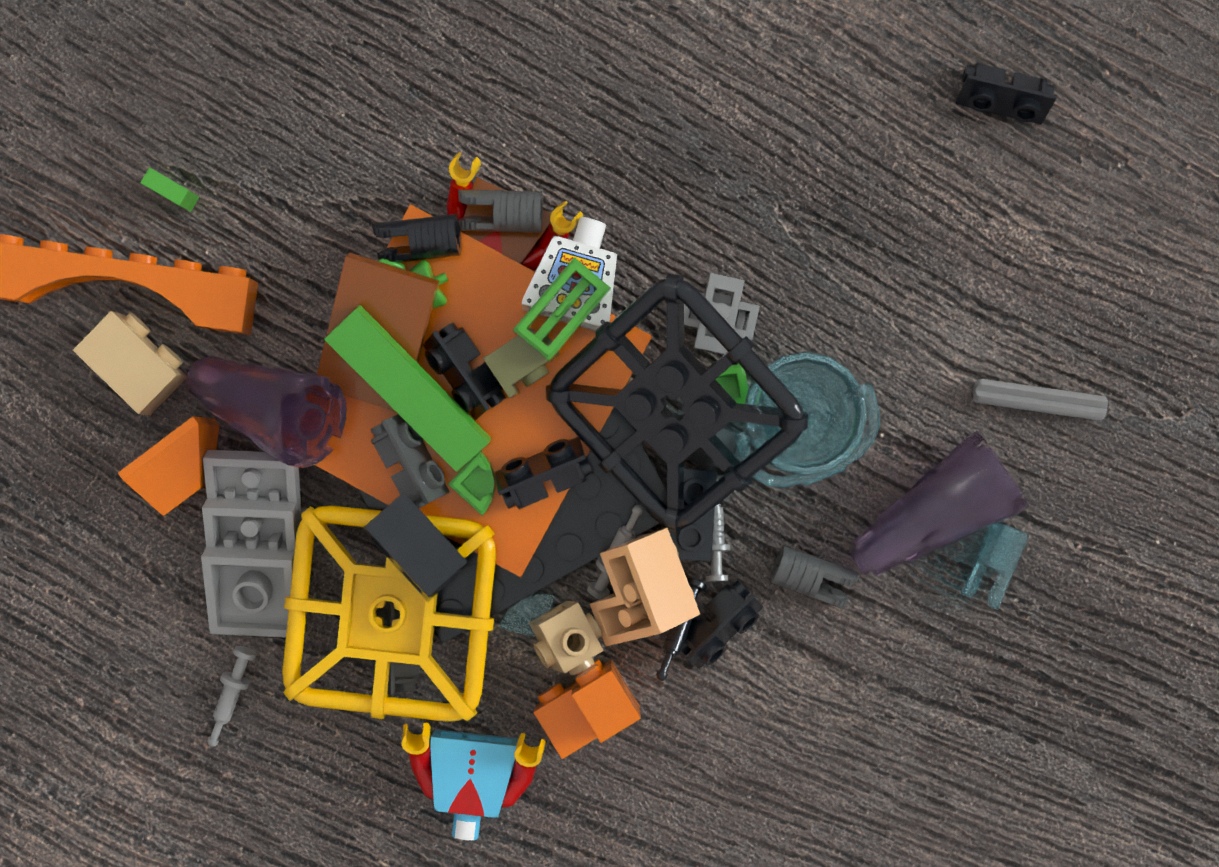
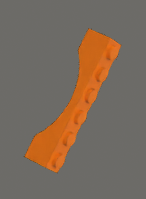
(208, 299)

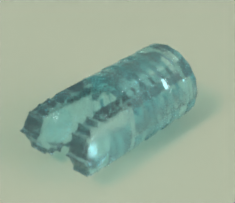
(1001, 552)

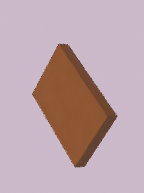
(395, 299)

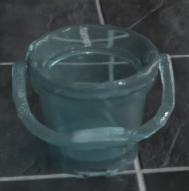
(834, 421)

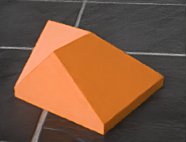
(174, 465)

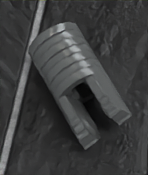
(511, 211)
(805, 573)

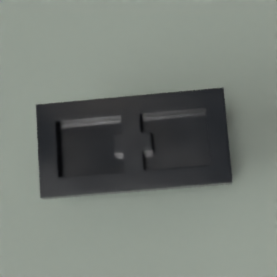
(415, 546)

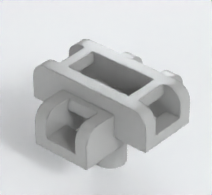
(728, 308)

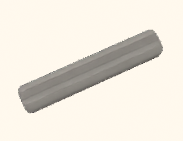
(1040, 399)

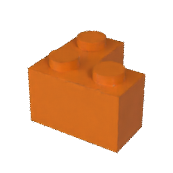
(587, 709)

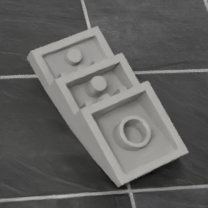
(249, 541)

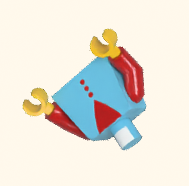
(470, 773)

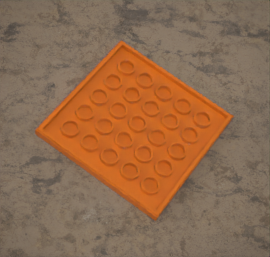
(486, 301)

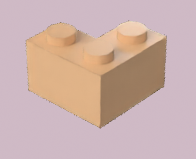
(647, 587)

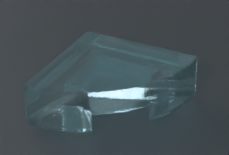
(526, 610)

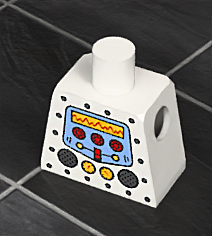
(558, 255)

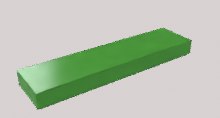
(407, 388)

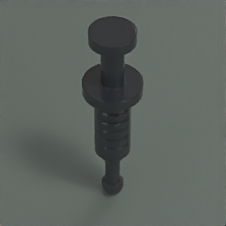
(677, 635)

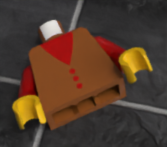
(522, 247)

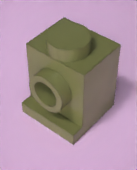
(516, 363)

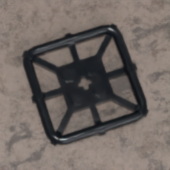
(676, 375)

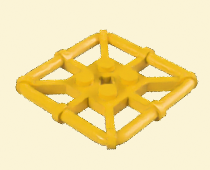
(364, 633)

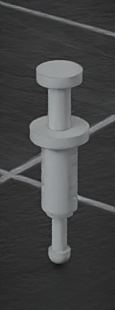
(624, 534)
(718, 547)
(233, 684)

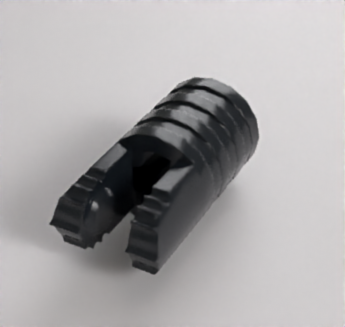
(427, 238)

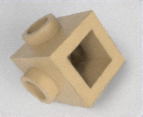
(553, 631)

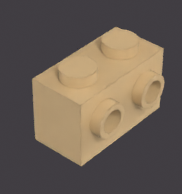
(131, 362)

